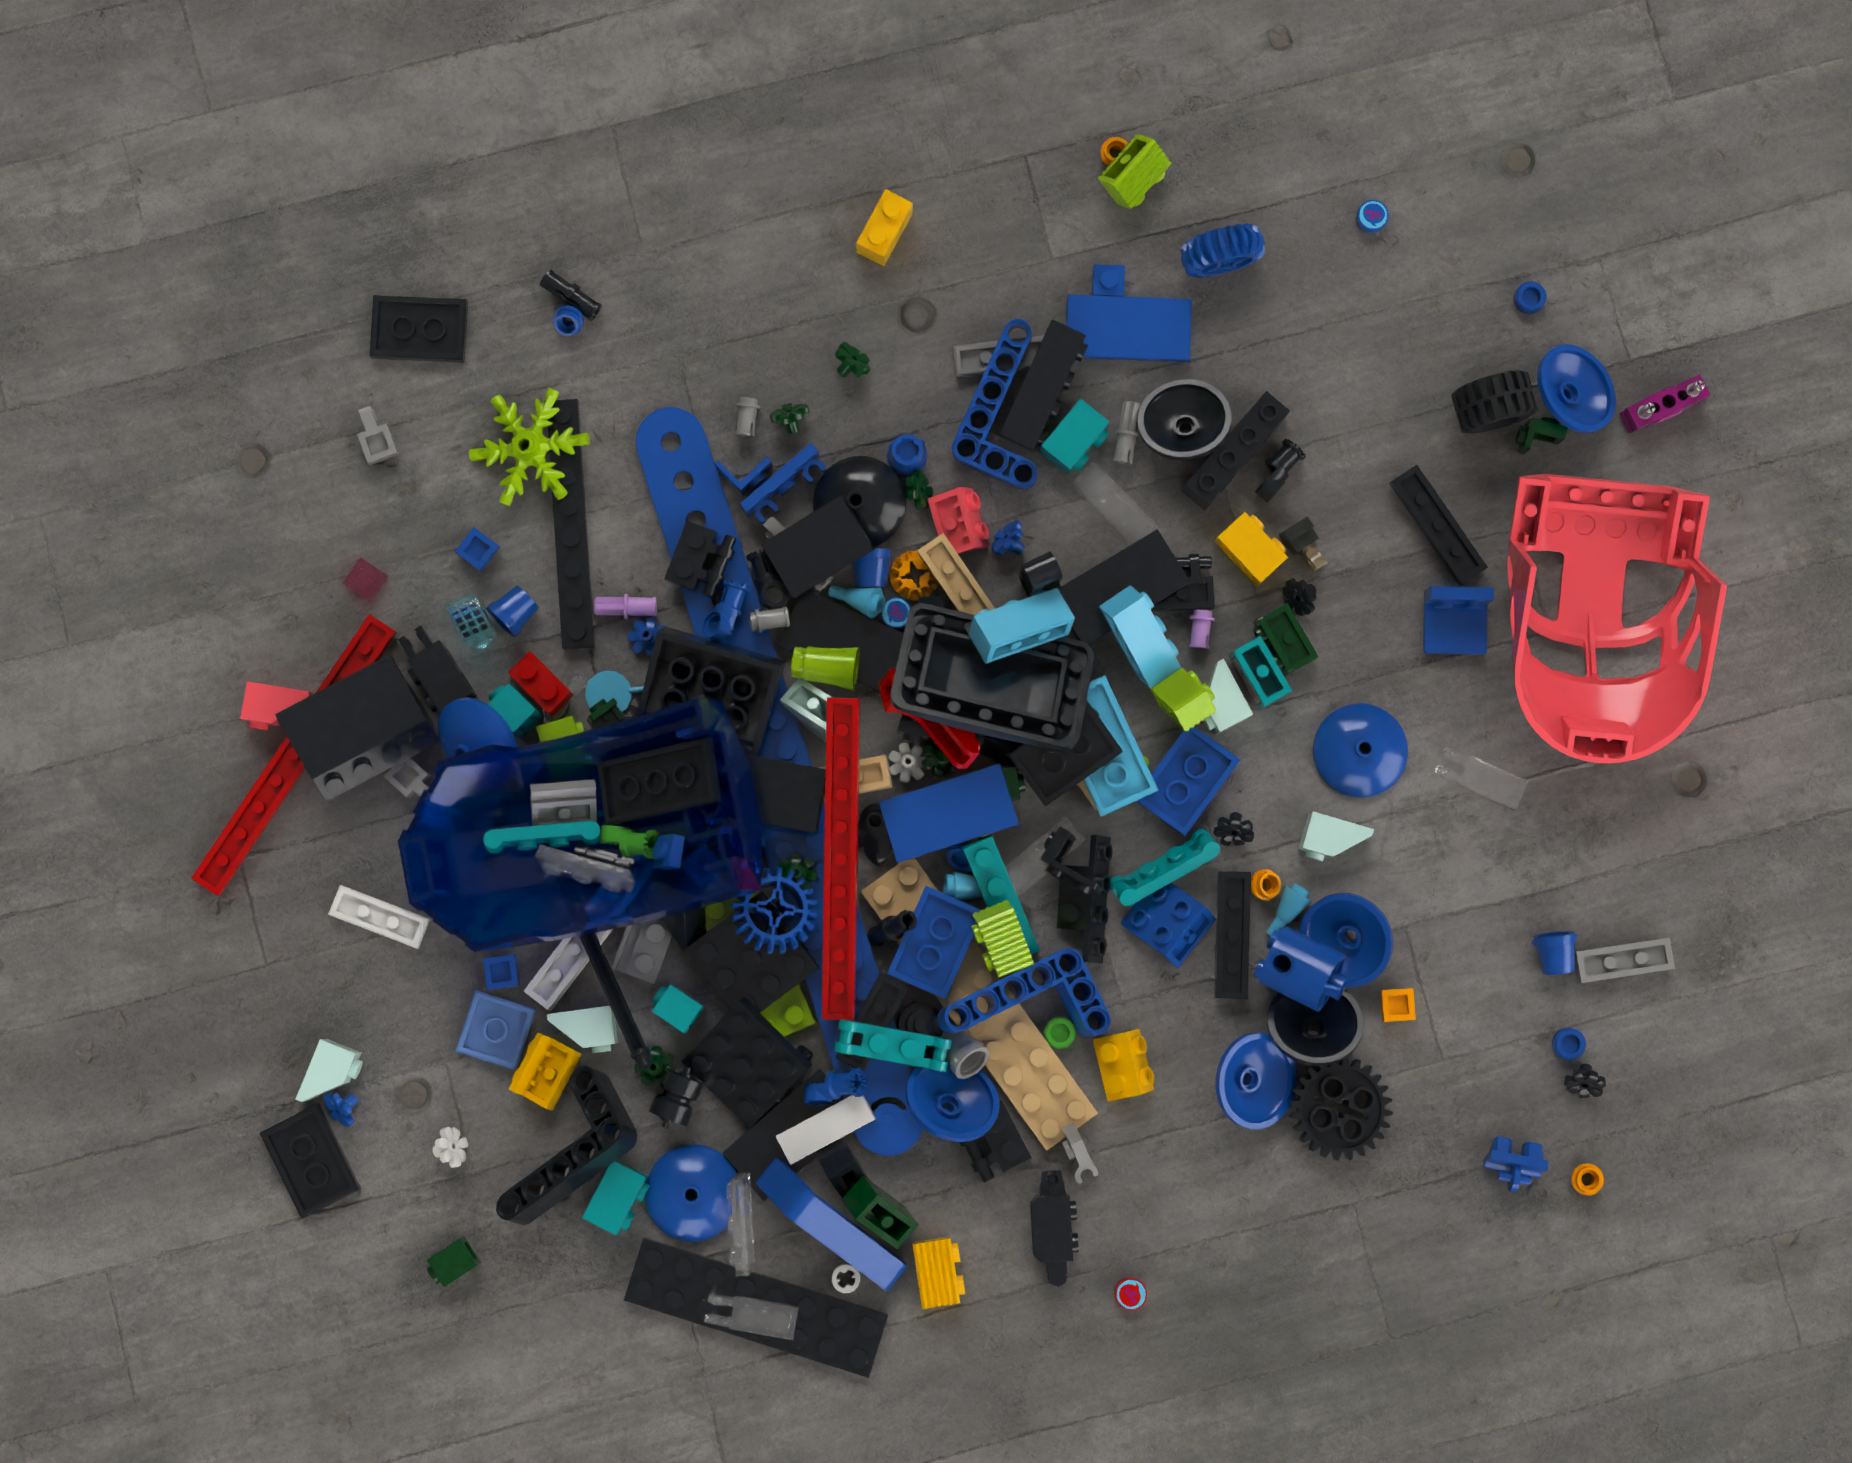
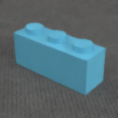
(1021, 625)
(1141, 636)

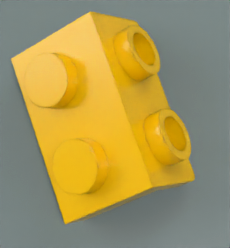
(1124, 1065)
(544, 1071)

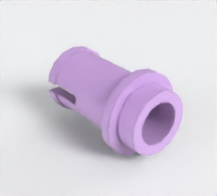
(1201, 629)

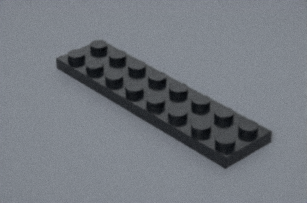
(825, 1328)

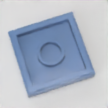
(496, 1030)

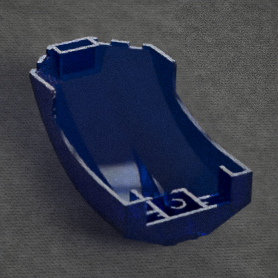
(508, 895)

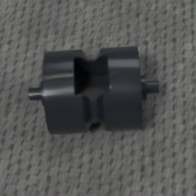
(675, 1100)

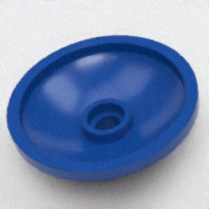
(1576, 388)
(470, 725)
(1338, 752)
(1329, 924)
(1266, 1084)
(970, 1102)
(685, 1169)

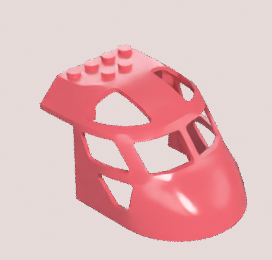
(1598, 531)

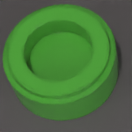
(1059, 1032)

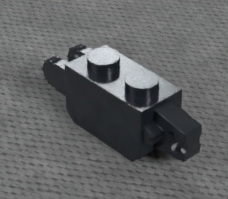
(1052, 1227)

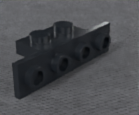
(1089, 911)

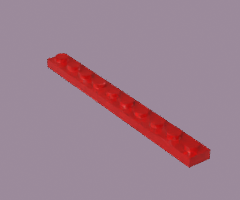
(281, 771)
(841, 858)

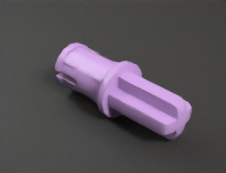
(625, 606)

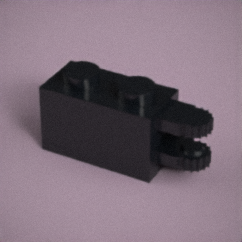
(436, 671)

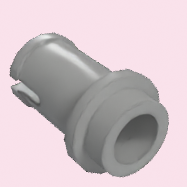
(747, 417)
(768, 619)

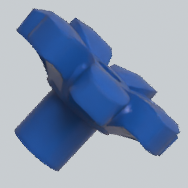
(1009, 539)
(638, 636)
(341, 1107)

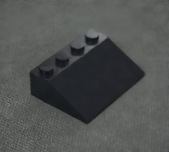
(696, 667)
(358, 727)

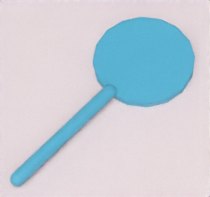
(608, 686)

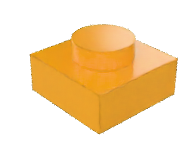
(1397, 1004)

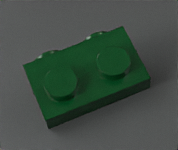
(1285, 639)

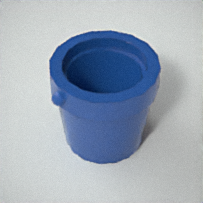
(907, 454)
(873, 568)
(513, 610)
(1556, 951)

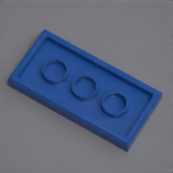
(1132, 327)
(948, 813)

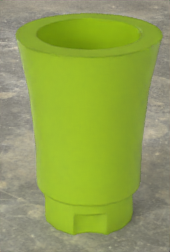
(827, 665)

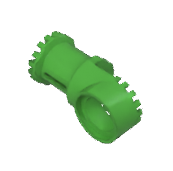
(629, 840)

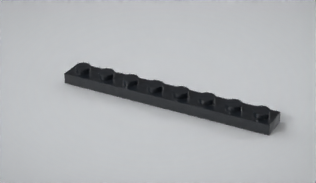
(572, 536)

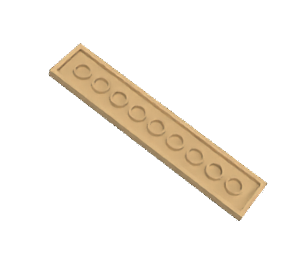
(1017, 1050)

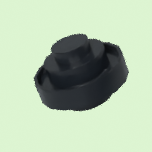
(919, 1019)

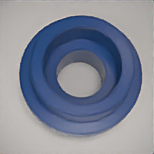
(567, 327)

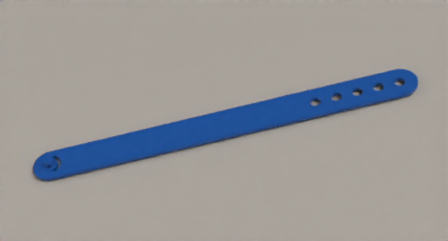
(893, 1128)

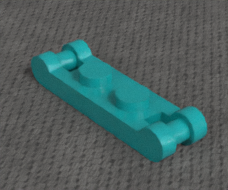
(528, 837)
(1165, 869)
(892, 1045)

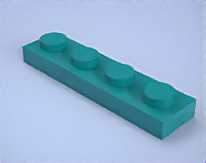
(995, 882)

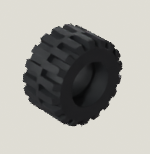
(1494, 401)

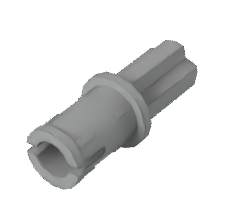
(1127, 433)

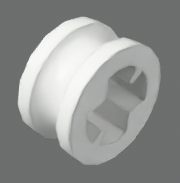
(848, 1288)

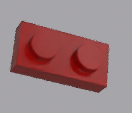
(540, 683)

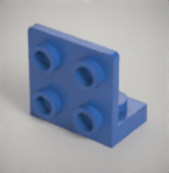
(1456, 620)
(1169, 922)

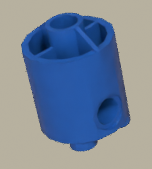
(1313, 970)

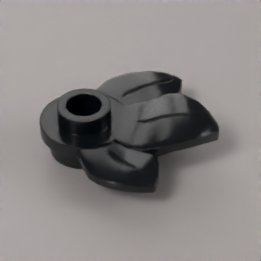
(874, 837)

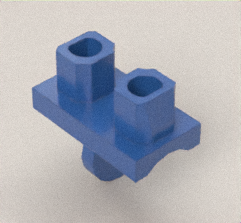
(1513, 1167)

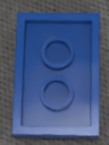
(1188, 779)
(937, 944)

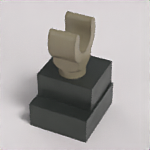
(1301, 537)

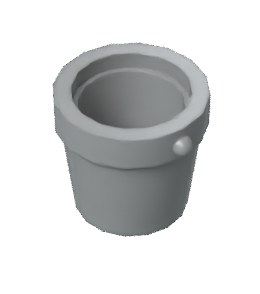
(966, 1054)

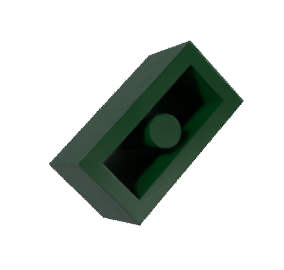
(880, 1212)

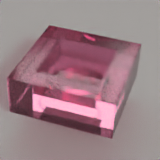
(365, 579)

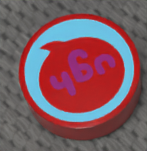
(1130, 1293)

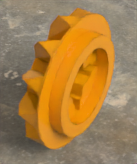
(906, 587)

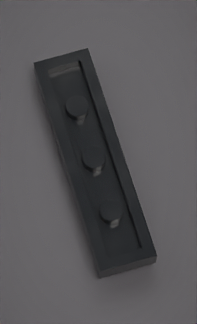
(1438, 525)
(1232, 935)

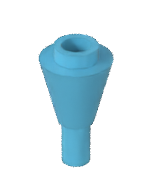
(866, 600)
(1292, 903)

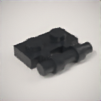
(692, 554)
(1197, 594)
(1005, 1145)

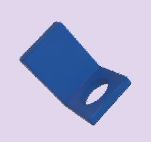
(753, 479)

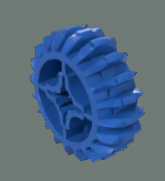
(1222, 250)
(789, 911)

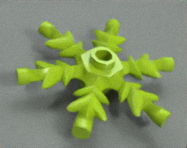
(537, 447)

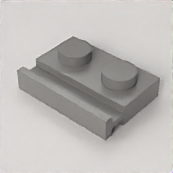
(563, 802)
(643, 950)

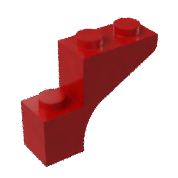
(957, 744)

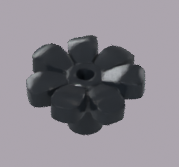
(1300, 596)
(1234, 830)
(1585, 1082)

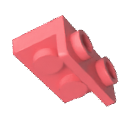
(959, 518)

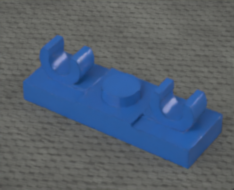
(782, 482)

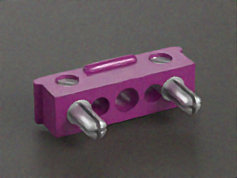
(1641, 415)

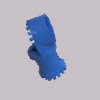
(725, 611)
(835, 1086)

